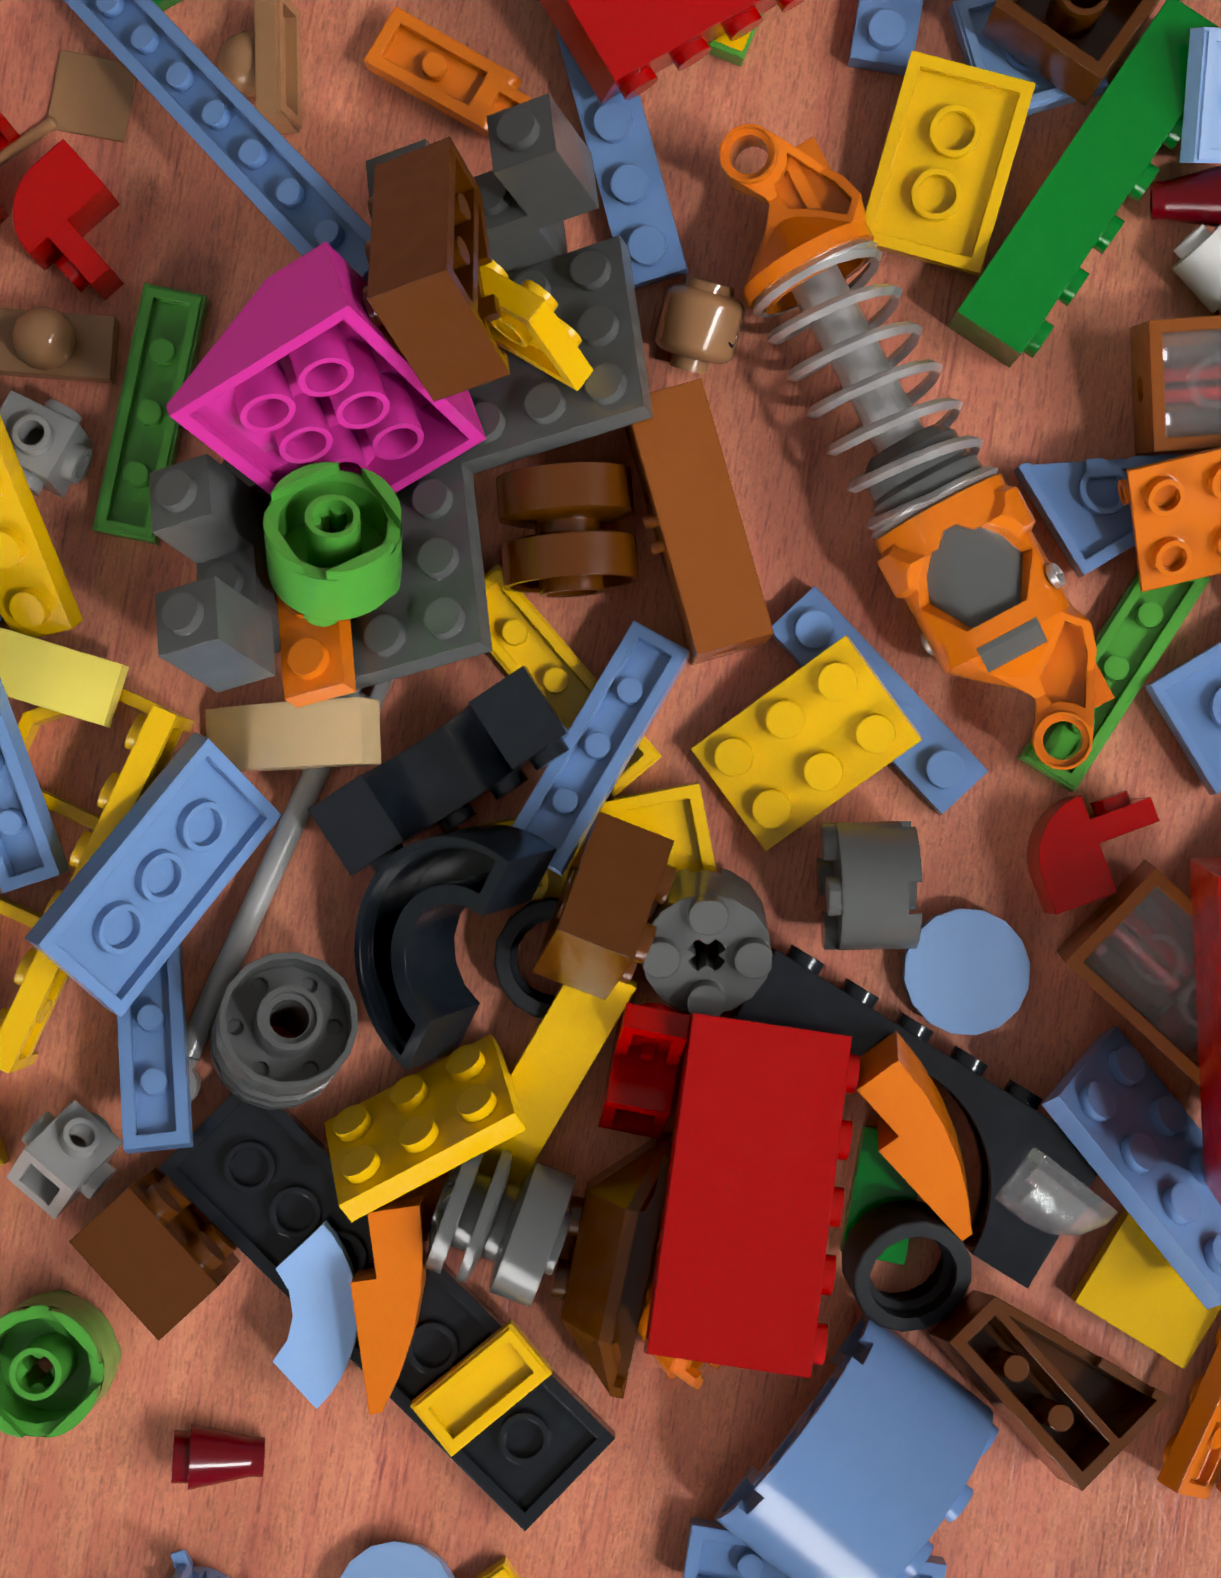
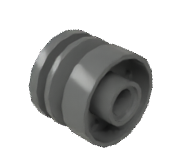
(291, 994)
(504, 1223)

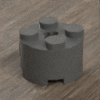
(869, 885)
(733, 950)

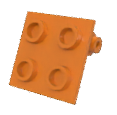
(1175, 518)

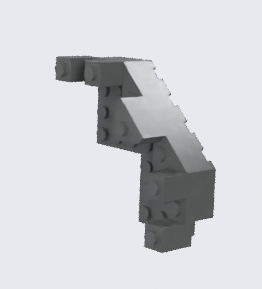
(212, 513)

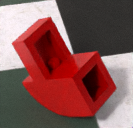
(56, 209)
(1066, 848)
(643, 1069)

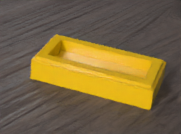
(481, 1387)

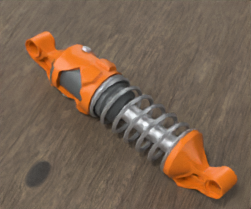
(944, 524)

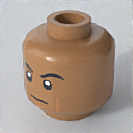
(699, 324)

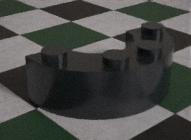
(444, 774)
(410, 925)

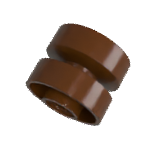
(568, 548)

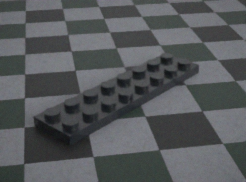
(273, 1186)

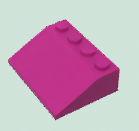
(318, 382)

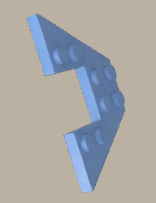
(1093, 527)

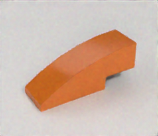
(916, 1130)
(390, 1294)

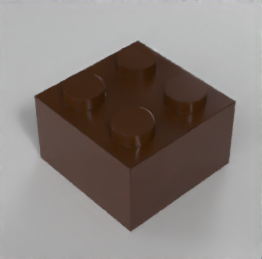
(1068, 39)
(605, 907)
(156, 1252)

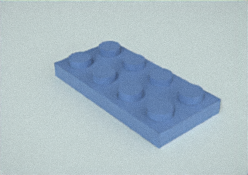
(155, 875)
(1145, 1155)

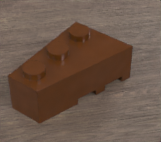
(427, 269)
(1050, 1390)

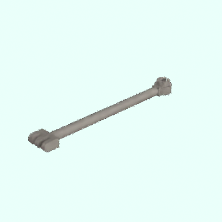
(257, 902)

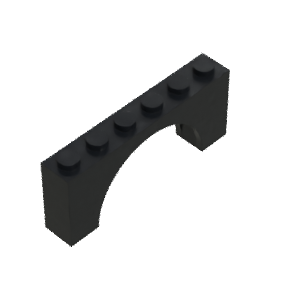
(1000, 1120)

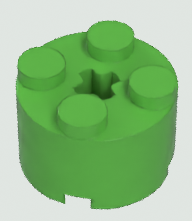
(333, 542)
(83, 1360)

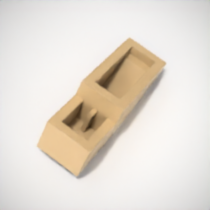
(294, 738)

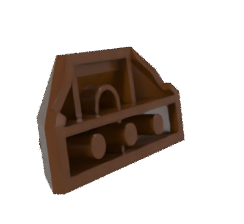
(613, 1259)

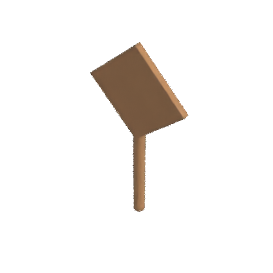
(87, 99)

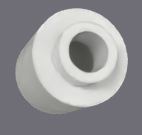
(1201, 265)

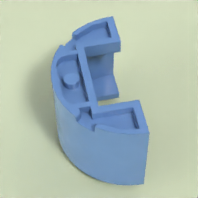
(865, 1466)

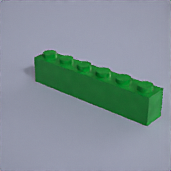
(1083, 194)

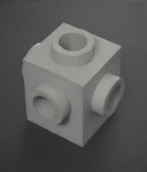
(47, 443)
(65, 1158)

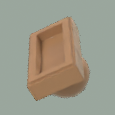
(268, 63)
(58, 345)

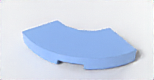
(323, 1314)

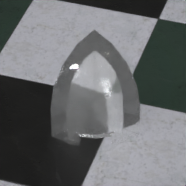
(1053, 1198)

